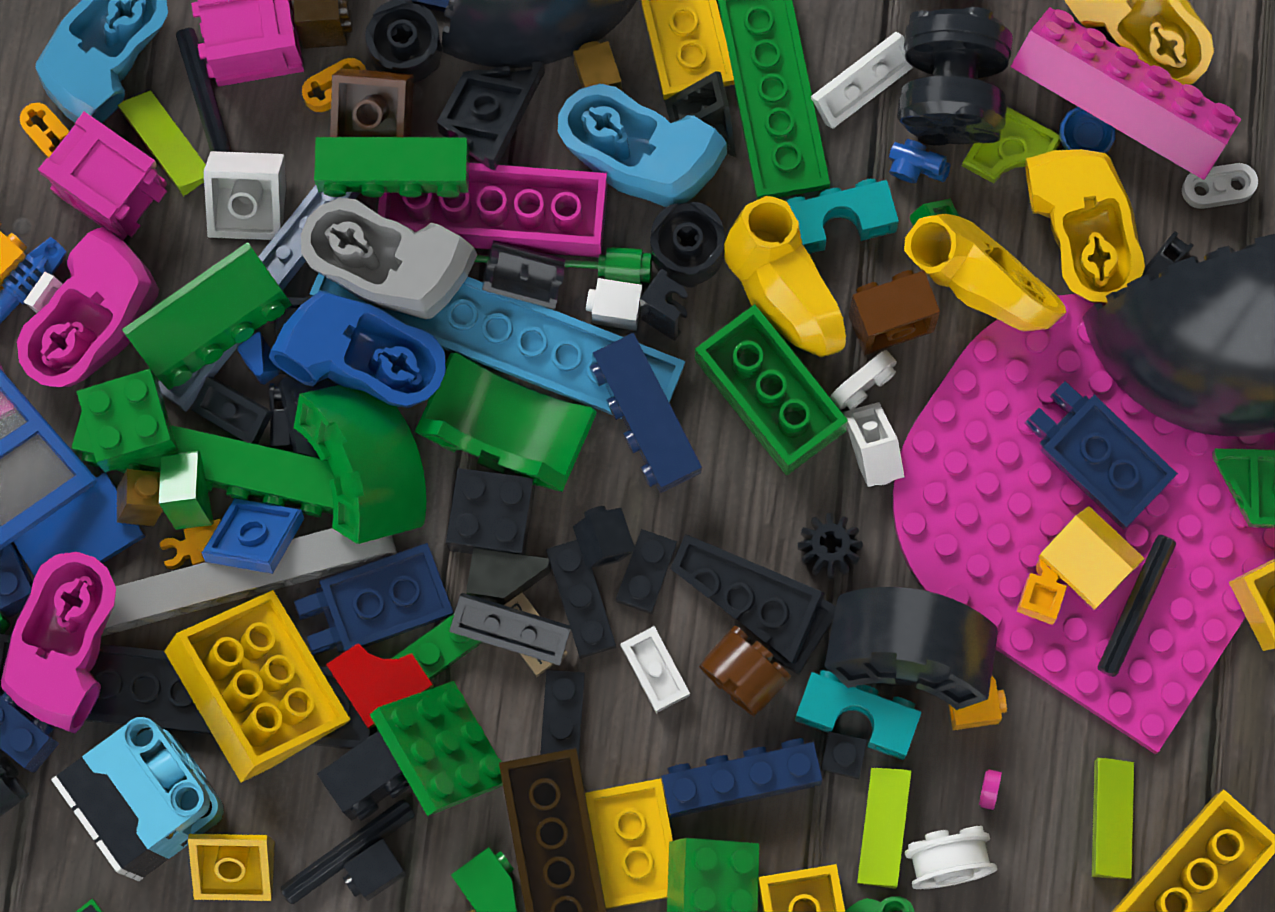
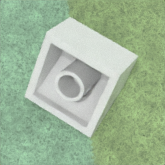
(244, 195)

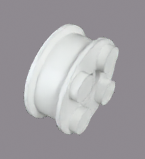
(950, 859)

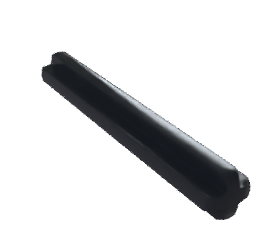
(202, 91)
(1136, 605)
(334, 860)

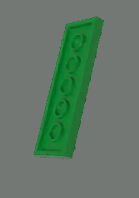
(774, 97)

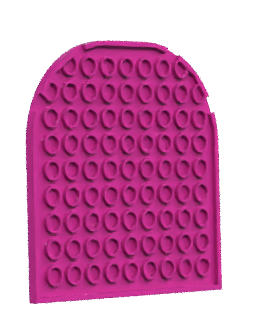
(988, 503)

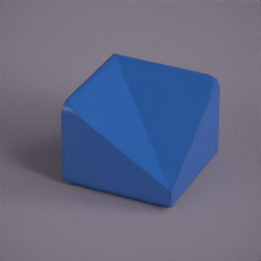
(256, 354)

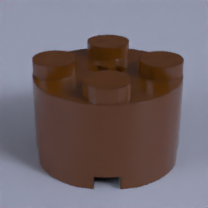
(744, 671)

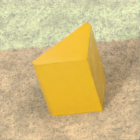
(1091, 557)
(231, 866)

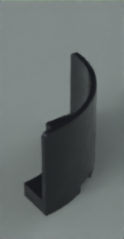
(913, 637)

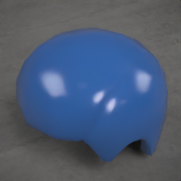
(1085, 132)

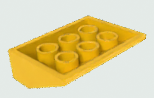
(255, 684)

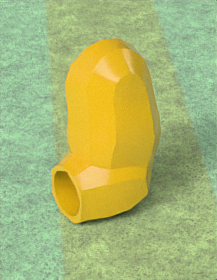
(1156, 30)
(1088, 220)
(981, 272)
(782, 278)

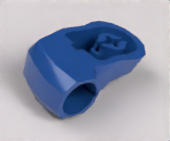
(359, 350)

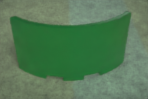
(505, 424)
(373, 462)

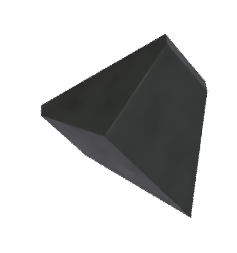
(706, 102)

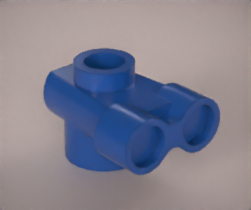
(912, 159)

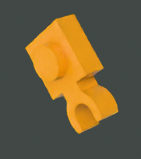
(191, 547)
(1042, 594)

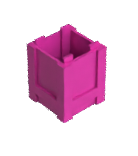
(248, 39)
(103, 176)

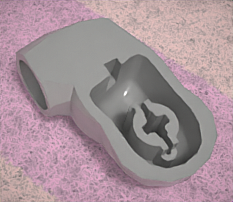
(385, 259)

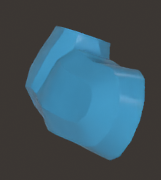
(95, 52)
(639, 146)

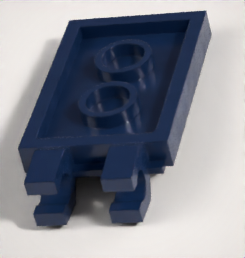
(1101, 455)
(377, 601)

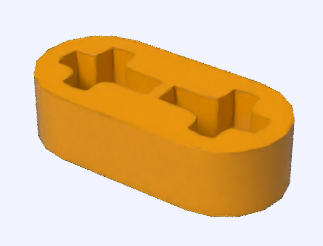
(324, 82)
(40, 138)

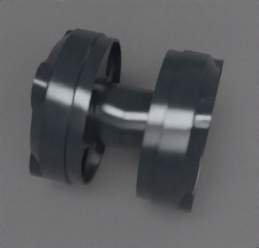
(956, 50)

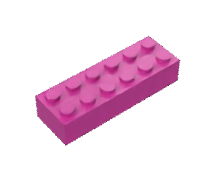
(1126, 92)
(516, 206)

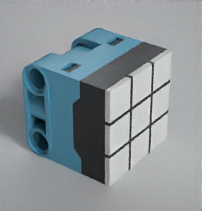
(139, 797)

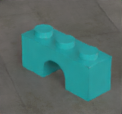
(866, 206)
(891, 721)

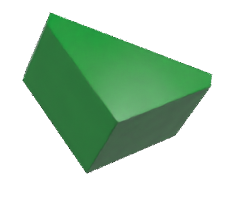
(184, 490)

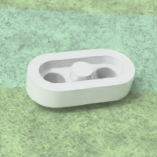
(1219, 186)
(852, 391)

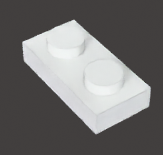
(655, 669)

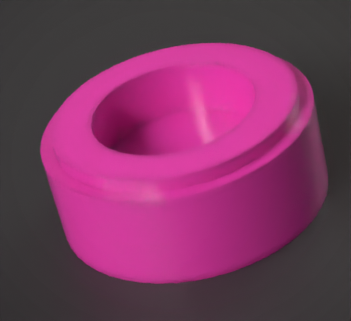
(990, 789)

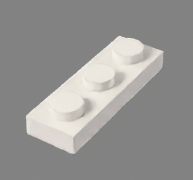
(862, 81)

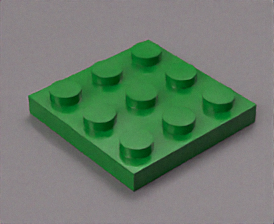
(439, 747)

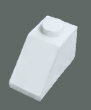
(874, 445)

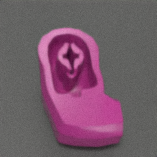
(87, 313)
(60, 640)

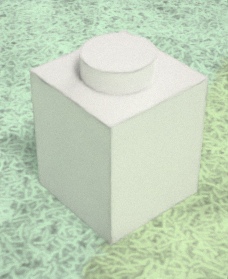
(615, 304)

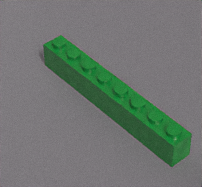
(242, 469)

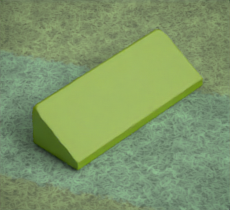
(164, 141)
(1112, 818)
(884, 827)

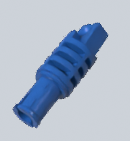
(22, 280)

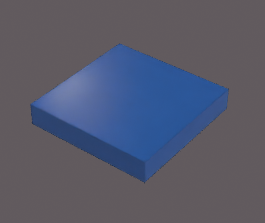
(253, 536)

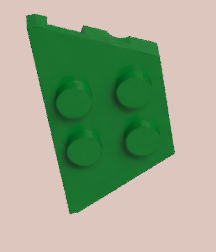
(1251, 482)

